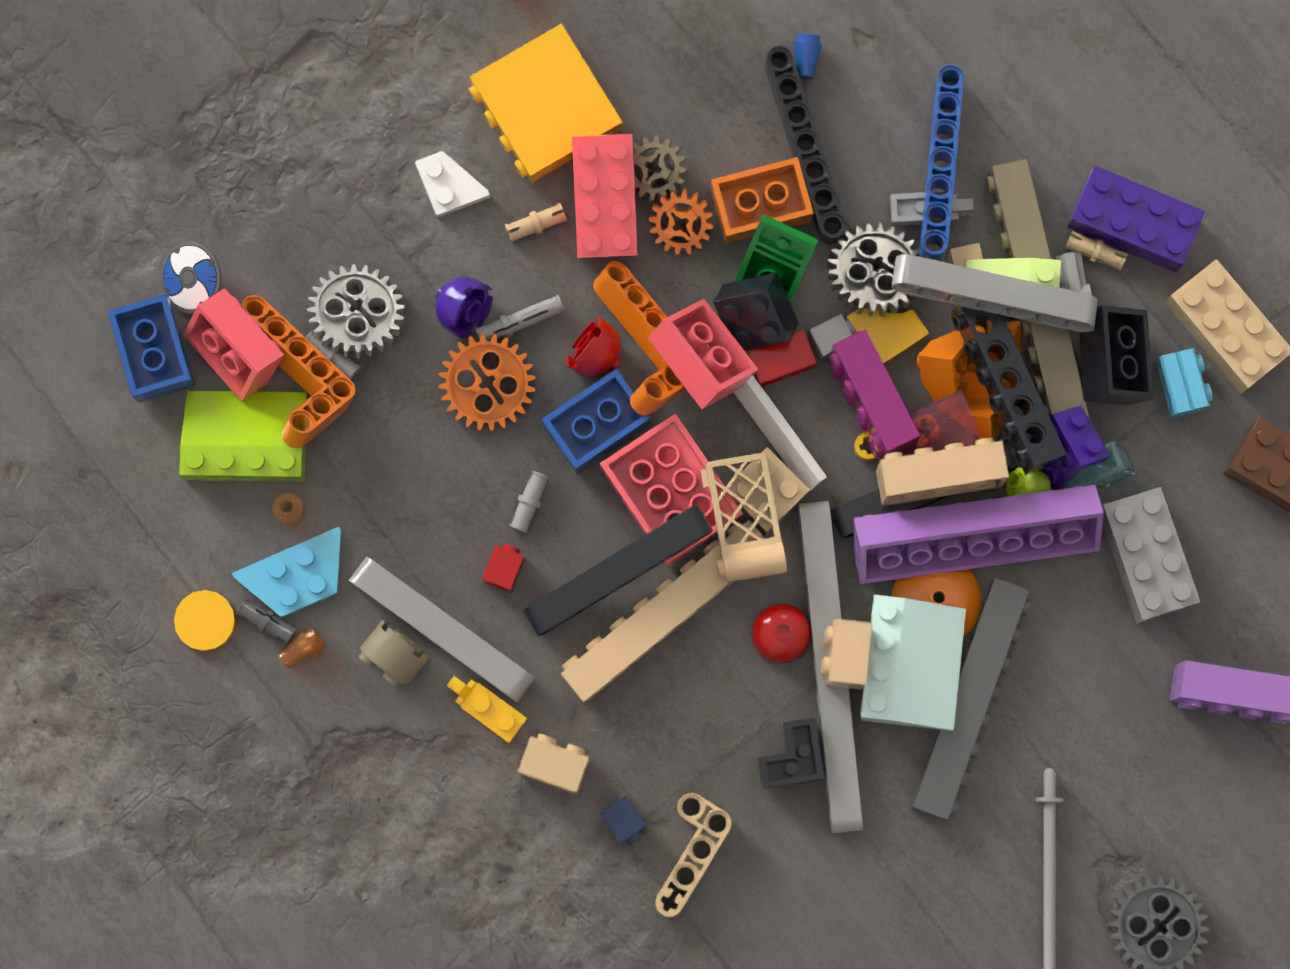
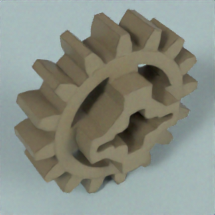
(662, 156)

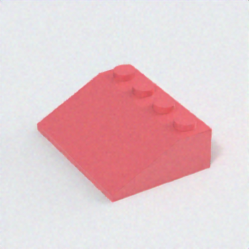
(662, 478)

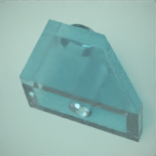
(1113, 470)

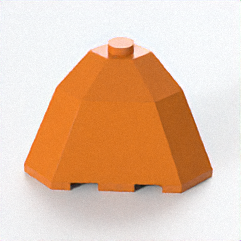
(948, 370)

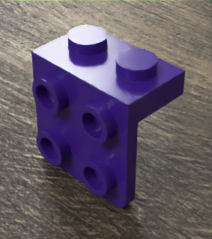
(1080, 443)

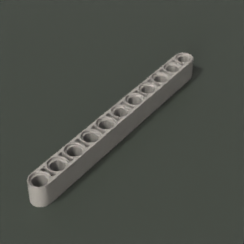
(833, 702)

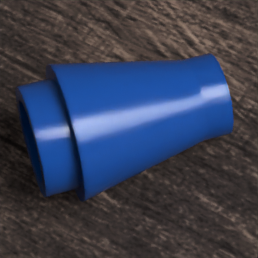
(807, 51)

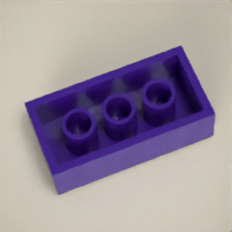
(1136, 219)

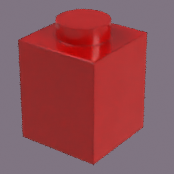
(503, 567)

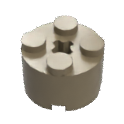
(393, 653)

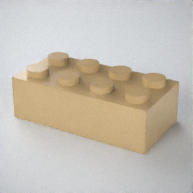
(1228, 326)
(941, 472)

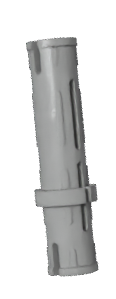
(533, 314)

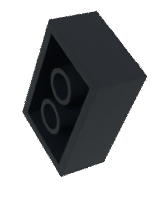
(1117, 357)

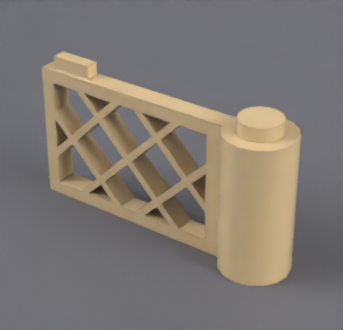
(749, 558)

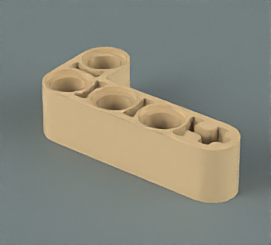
(688, 860)

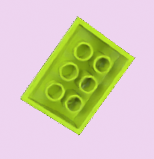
(240, 438)

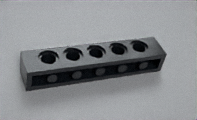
(1022, 394)

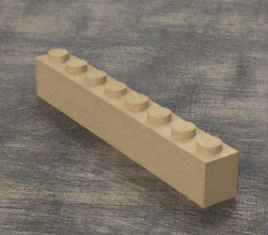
(651, 621)

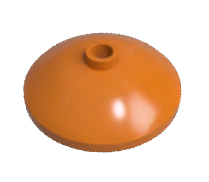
(957, 587)

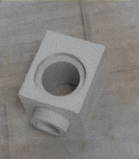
(828, 333)

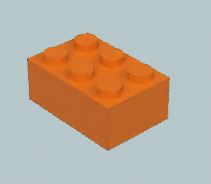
(767, 190)

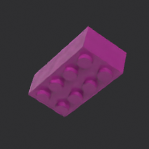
(873, 396)

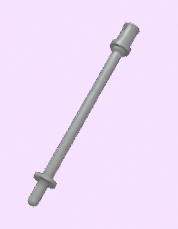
(1049, 867)

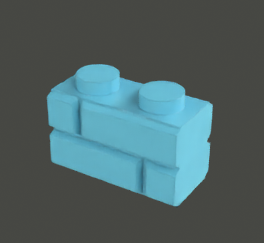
(1183, 382)

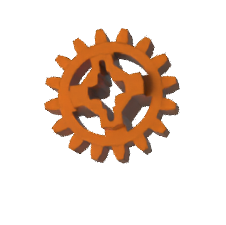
(670, 230)

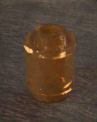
(292, 518)

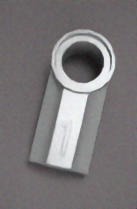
(1072, 273)

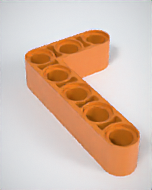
(640, 318)
(303, 371)

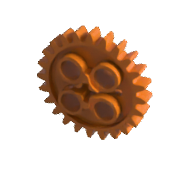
(464, 397)

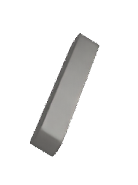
(994, 293)
(441, 629)

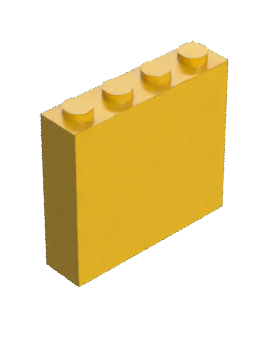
(542, 100)

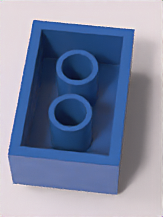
(151, 348)
(595, 421)

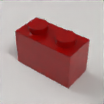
(782, 360)

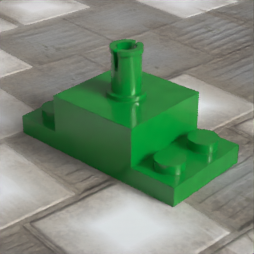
(778, 250)

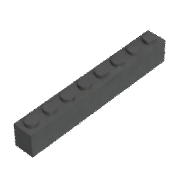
(977, 685)

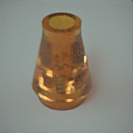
(303, 647)

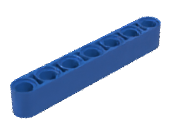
(941, 151)

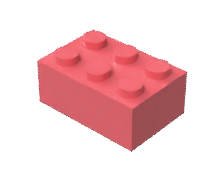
(233, 344)
(702, 353)

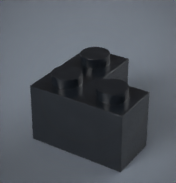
(800, 763)

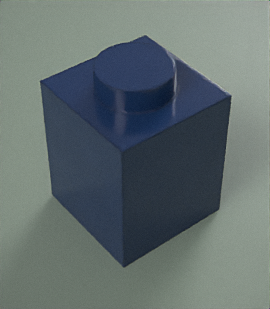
(624, 821)

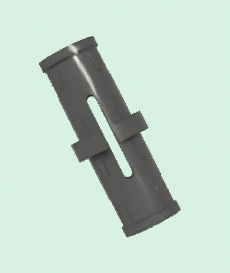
(266, 621)

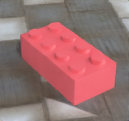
(604, 195)

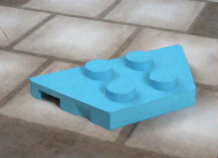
(296, 575)

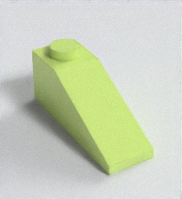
(1029, 269)

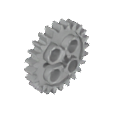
(373, 294)

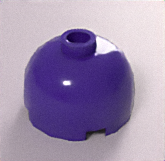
(463, 305)

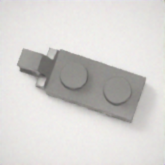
(908, 208)

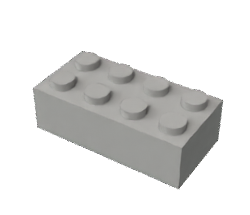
(1149, 555)

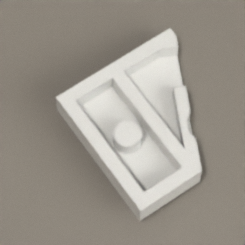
(449, 184)

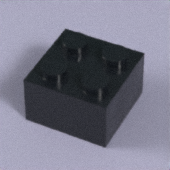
(756, 311)

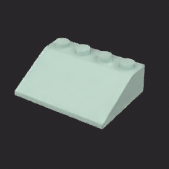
(913, 663)

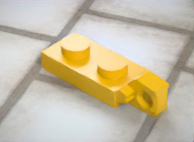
(487, 708)

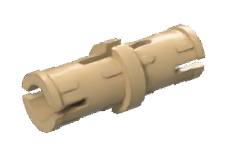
(535, 222)
(1096, 250)

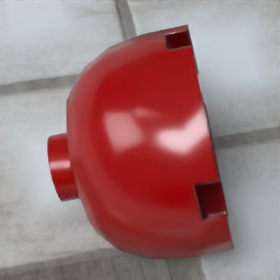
(596, 350)
(781, 633)

